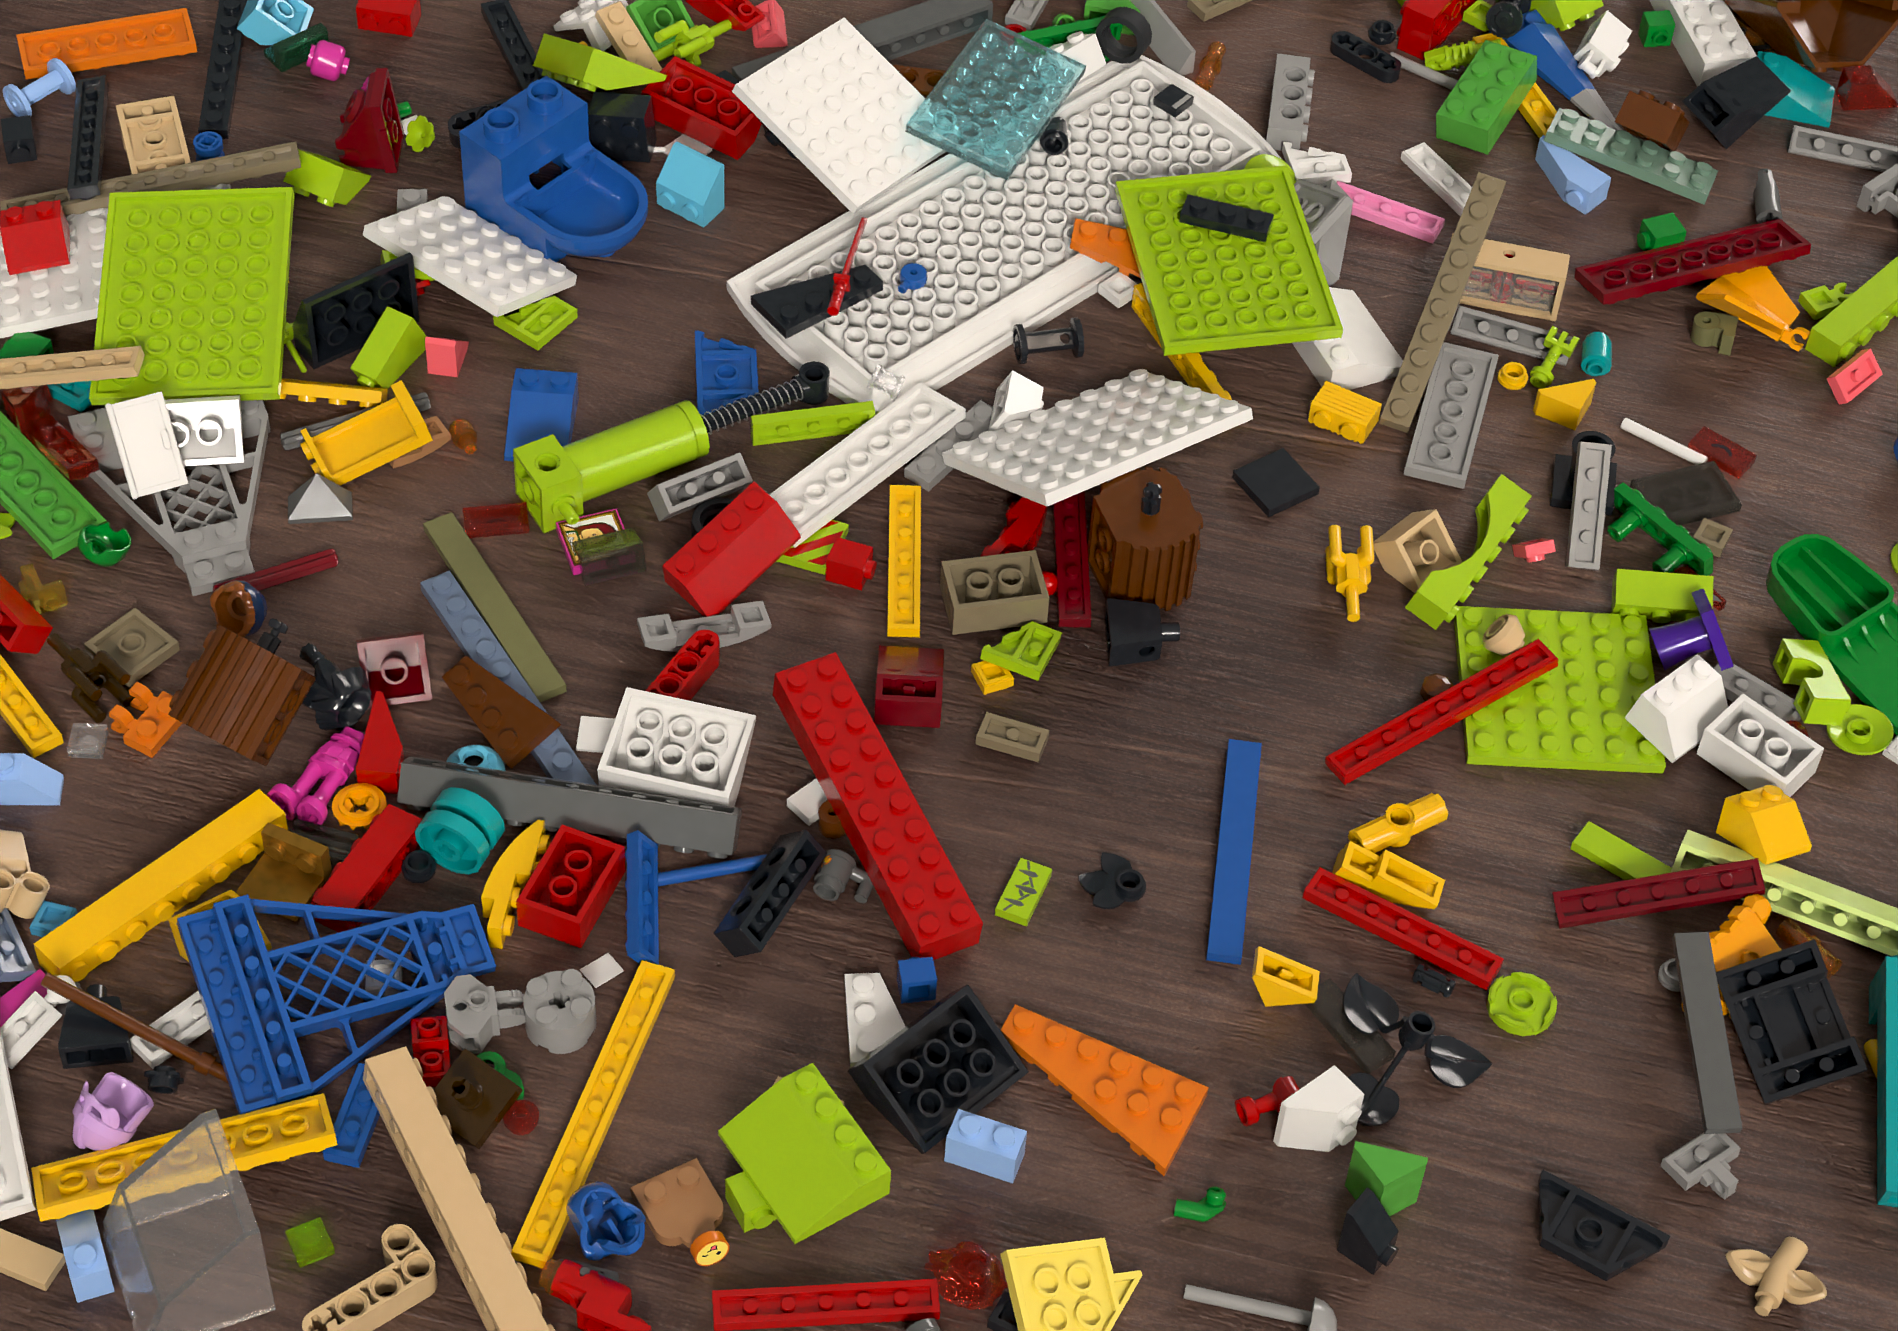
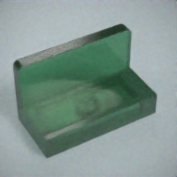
(296, 48)

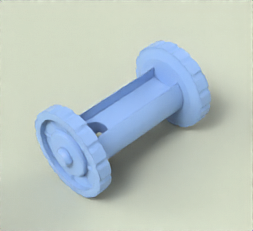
(57, 78)

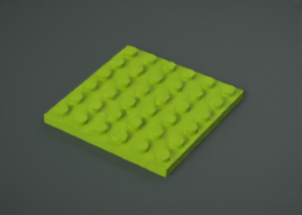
(1573, 711)

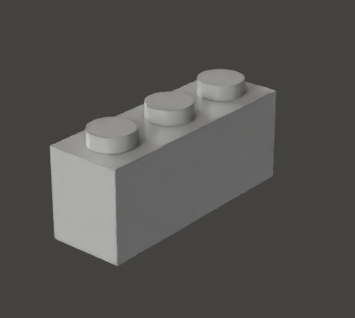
(699, 486)

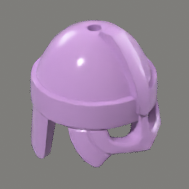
(109, 1113)

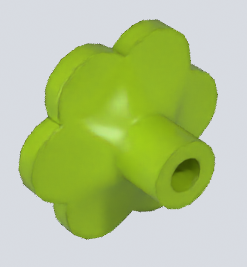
(420, 134)

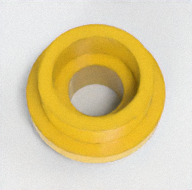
(1513, 376)

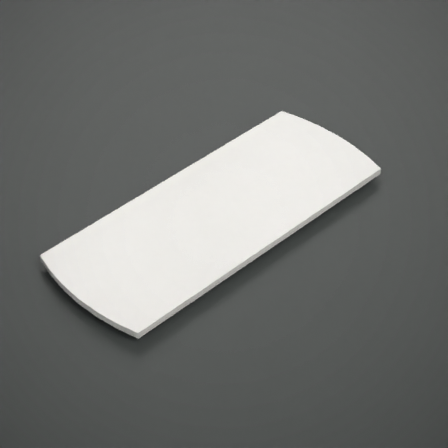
(990, 243)

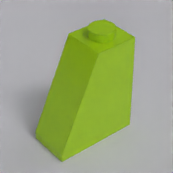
(389, 350)

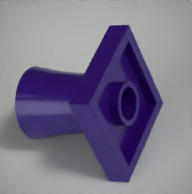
(1692, 636)

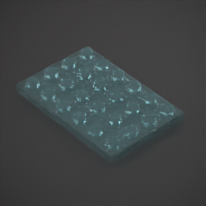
(995, 99)

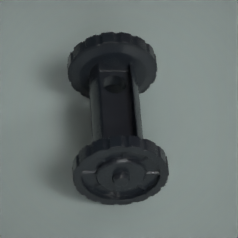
(1506, 17)
(1047, 340)

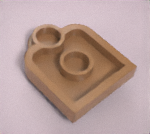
(679, 1204)

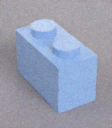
(985, 1146)

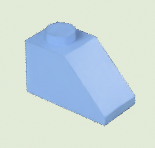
(28, 781)

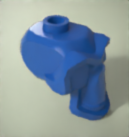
(605, 1221)

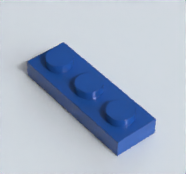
(353, 1124)

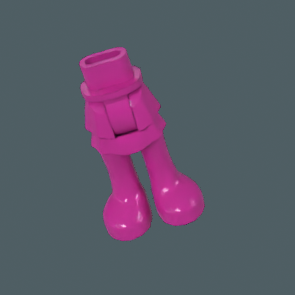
(332, 764)

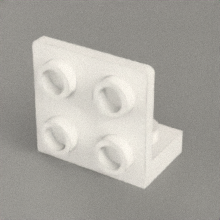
(584, 18)

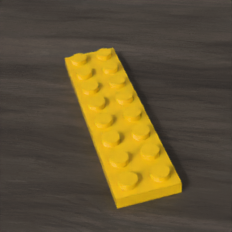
(253, 1138)

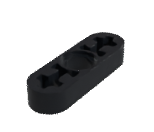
(1381, 65)

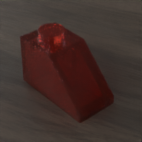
(1864, 89)
(26, 405)

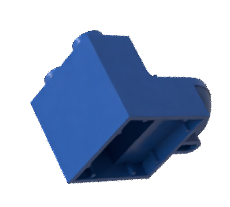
(581, 212)

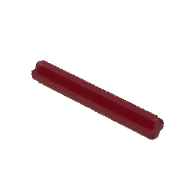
(288, 570)

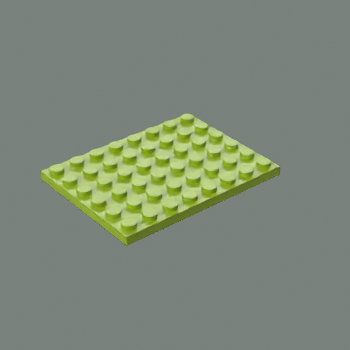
(1220, 287)
(199, 291)

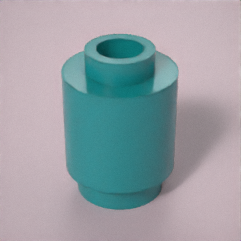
(1596, 354)

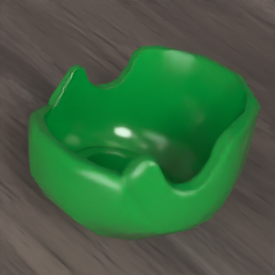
(103, 545)

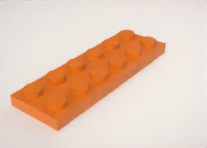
(108, 42)

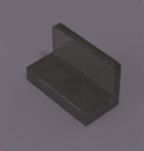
(610, 556)

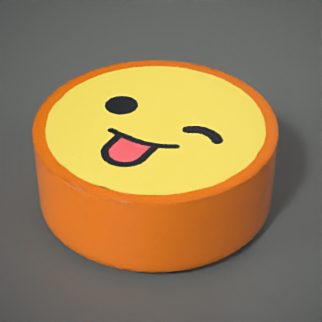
(709, 1248)

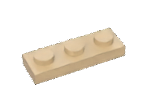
(626, 36)

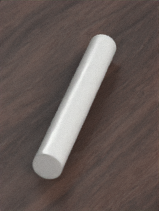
(1663, 442)

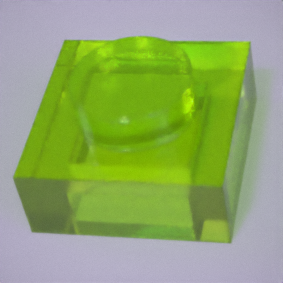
(309, 1242)

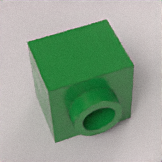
(1656, 28)

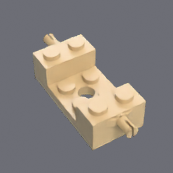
(152, 134)

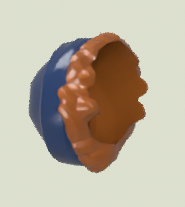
(239, 607)

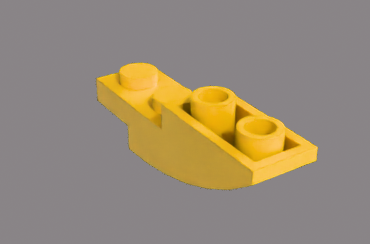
(509, 880)

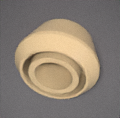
(1504, 635)

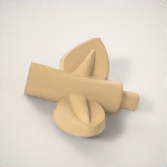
(1777, 1275)

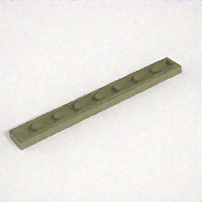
(494, 606)

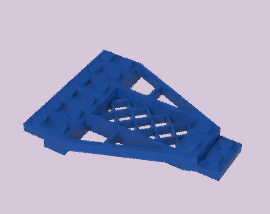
(247, 1006)

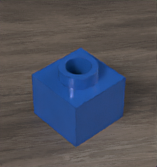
(916, 979)

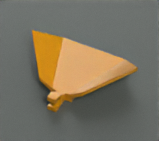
(1758, 302)

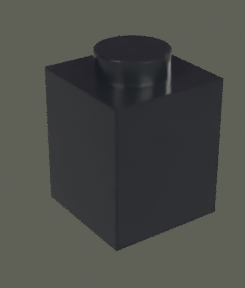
(18, 139)

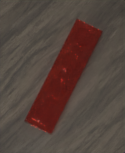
(62, 449)

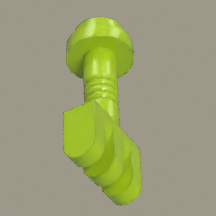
(1541, 375)

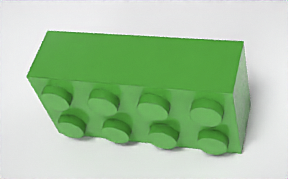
(1486, 97)

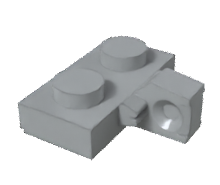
(1704, 1161)

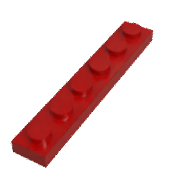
(1403, 928)
(825, 1304)

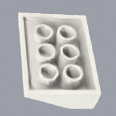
(1358, 357)
(676, 748)

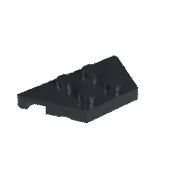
(1592, 1230)

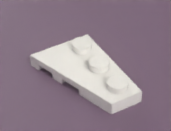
(870, 1014)

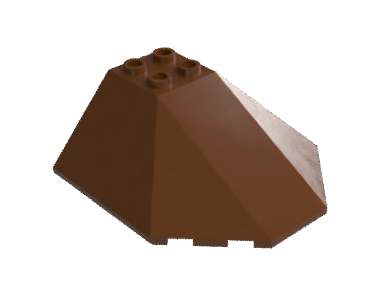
(1821, 31)

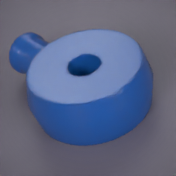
(912, 277)

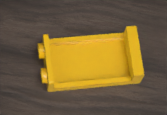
(368, 439)

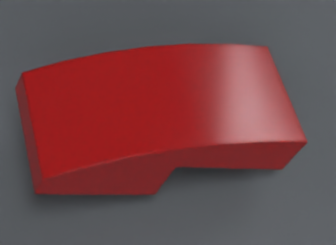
(431, 1047)

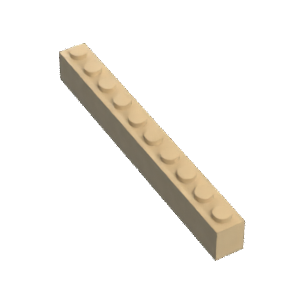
(452, 1194)

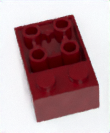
(909, 686)

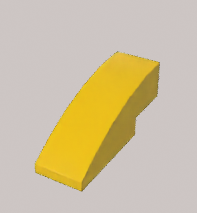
(1389, 876)

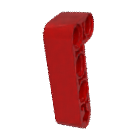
(689, 667)

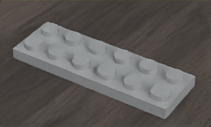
(1451, 415)

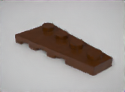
(502, 714)

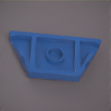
(723, 373)

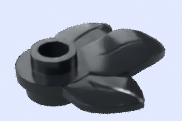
(1111, 882)

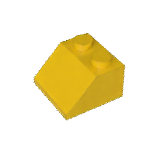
(1764, 824)

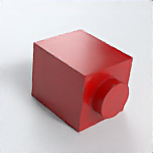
(850, 563)

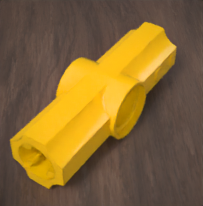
(1400, 823)

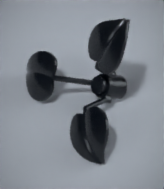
(1451, 1061)

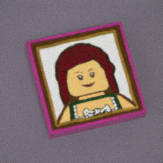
(586, 527)

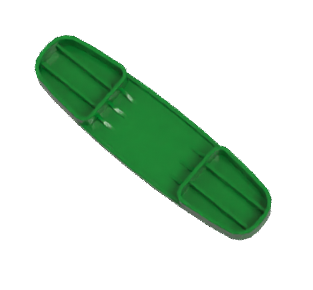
(1846, 609)

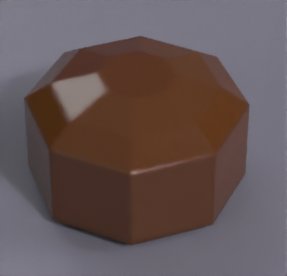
(1434, 685)

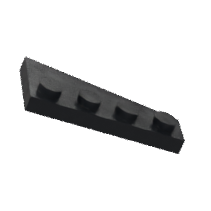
(806, 302)

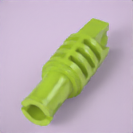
(1455, 56)

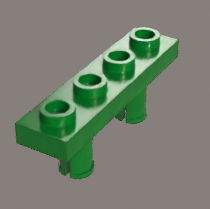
(1058, 33)
(1654, 521)

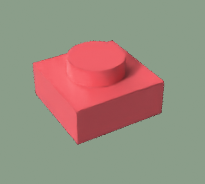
(1534, 549)

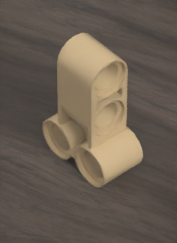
(19, 887)

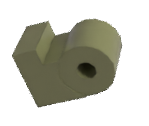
(1714, 330)

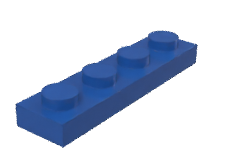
(642, 898)

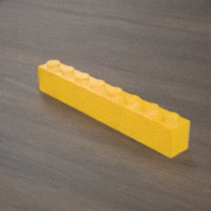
(159, 889)

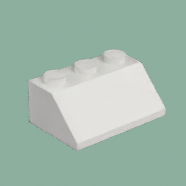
(207, 429)
(1680, 708)

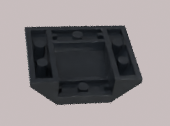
(1789, 1022)

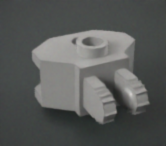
(479, 1012)

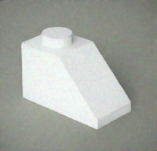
(1015, 400)

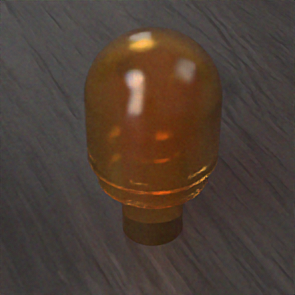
(463, 435)

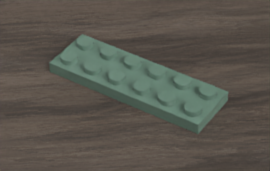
(1631, 155)

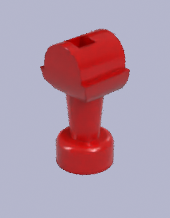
(1250, 1109)

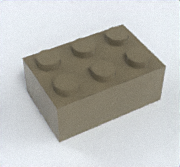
(994, 592)

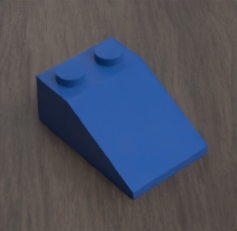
(541, 406)

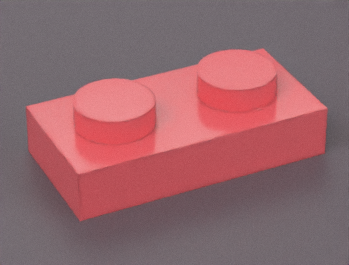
(1854, 376)

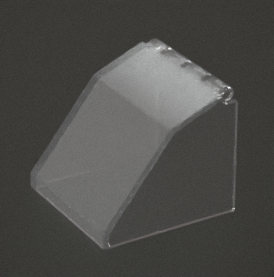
(188, 1237)

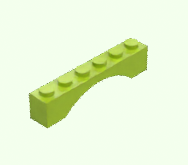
(1443, 588)

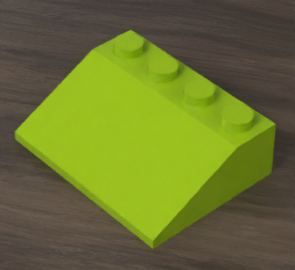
(589, 66)
(806, 1154)

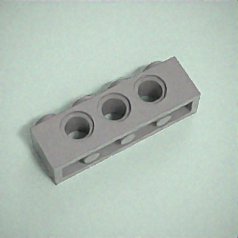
(1289, 100)

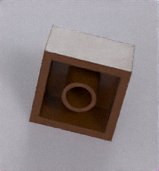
(1652, 121)

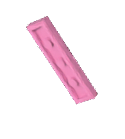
(1393, 214)

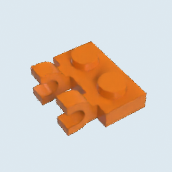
(152, 727)

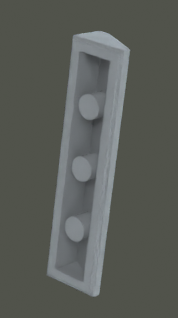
(1166, 39)
(1842, 149)
(1503, 333)

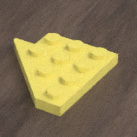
(1066, 1286)

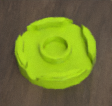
(1521, 1004)

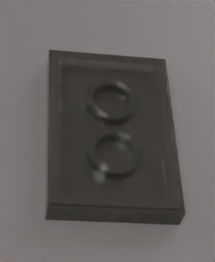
(1690, 493)

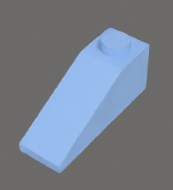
(1572, 177)
(84, 1255)

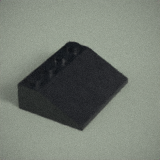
(346, 314)
(939, 1065)

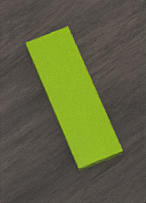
(1616, 854)

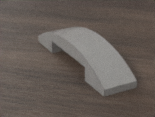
(740, 625)

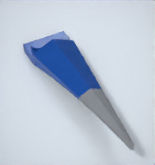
(1559, 66)

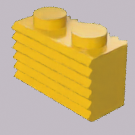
(1344, 412)

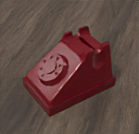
(372, 126)

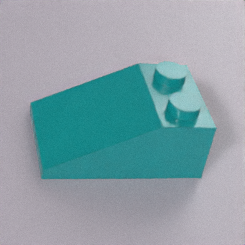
(1809, 96)

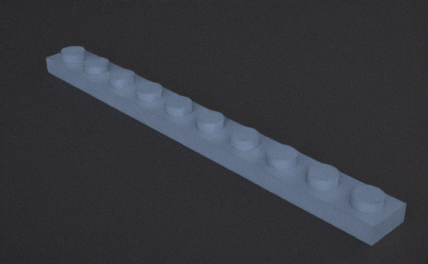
(480, 645)

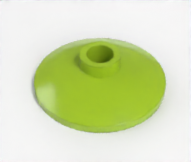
(1862, 731)

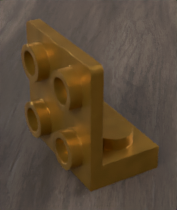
(288, 869)

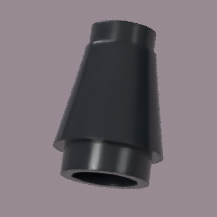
(1055, 137)

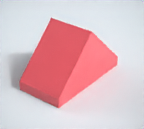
(445, 355)

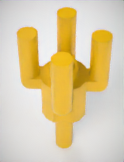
(1350, 570)

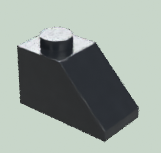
(1368, 1234)

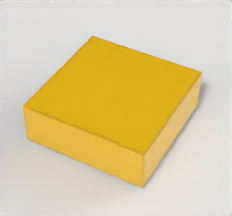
(991, 677)

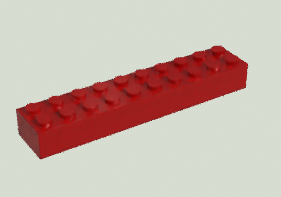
(877, 809)

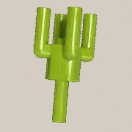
(689, 42)

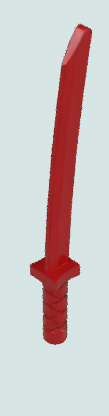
(841, 281)

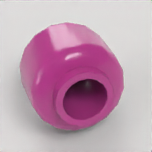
(327, 60)

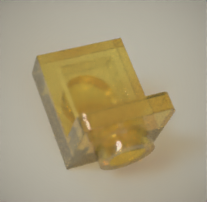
(42, 597)

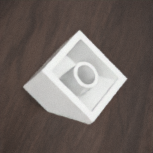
(1320, 1114)

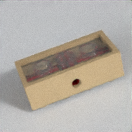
(1517, 280)

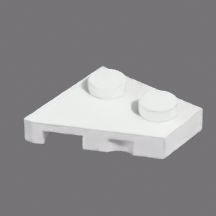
(1317, 165)

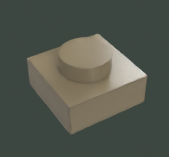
(1713, 535)

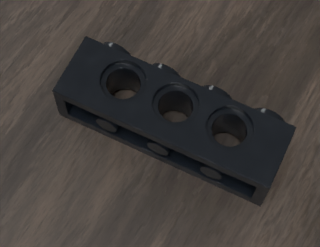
(770, 893)

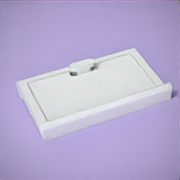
(143, 443)

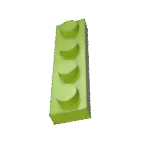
(810, 423)

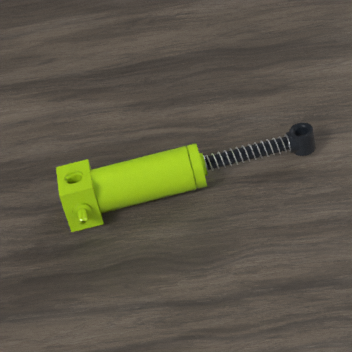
(561, 478)

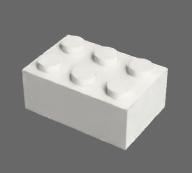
(1759, 748)

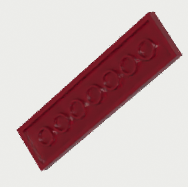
(1692, 261)

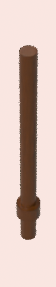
(203, 1062)

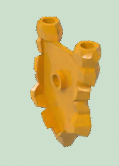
(1742, 937)

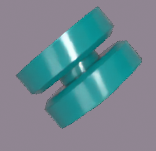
(460, 830)

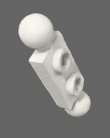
(31, 1023)

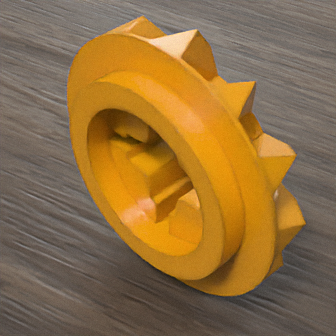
(358, 795)

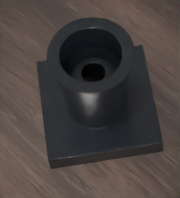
(1565, 471)

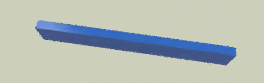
(1234, 852)

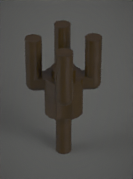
(90, 675)

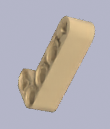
(394, 1278)

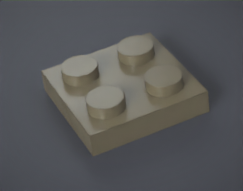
(134, 644)

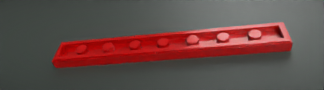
(1441, 711)

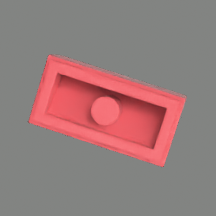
(771, 30)

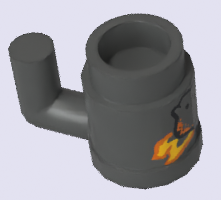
(835, 874)

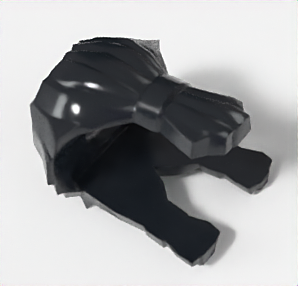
(336, 694)

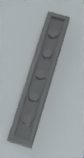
(1706, 1033)

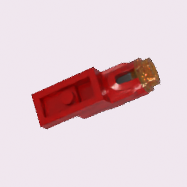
(594, 1293)

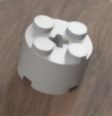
(559, 1011)

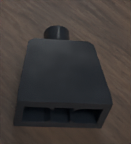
(1136, 631)
(91, 1039)

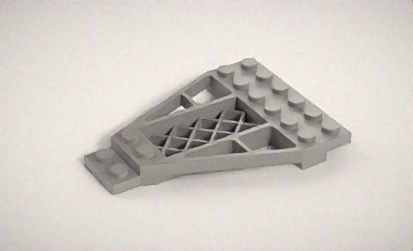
(209, 550)

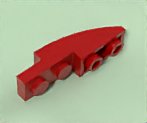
(739, 12)
(1023, 528)

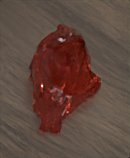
(967, 1275)

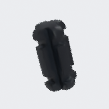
(1434, 980)

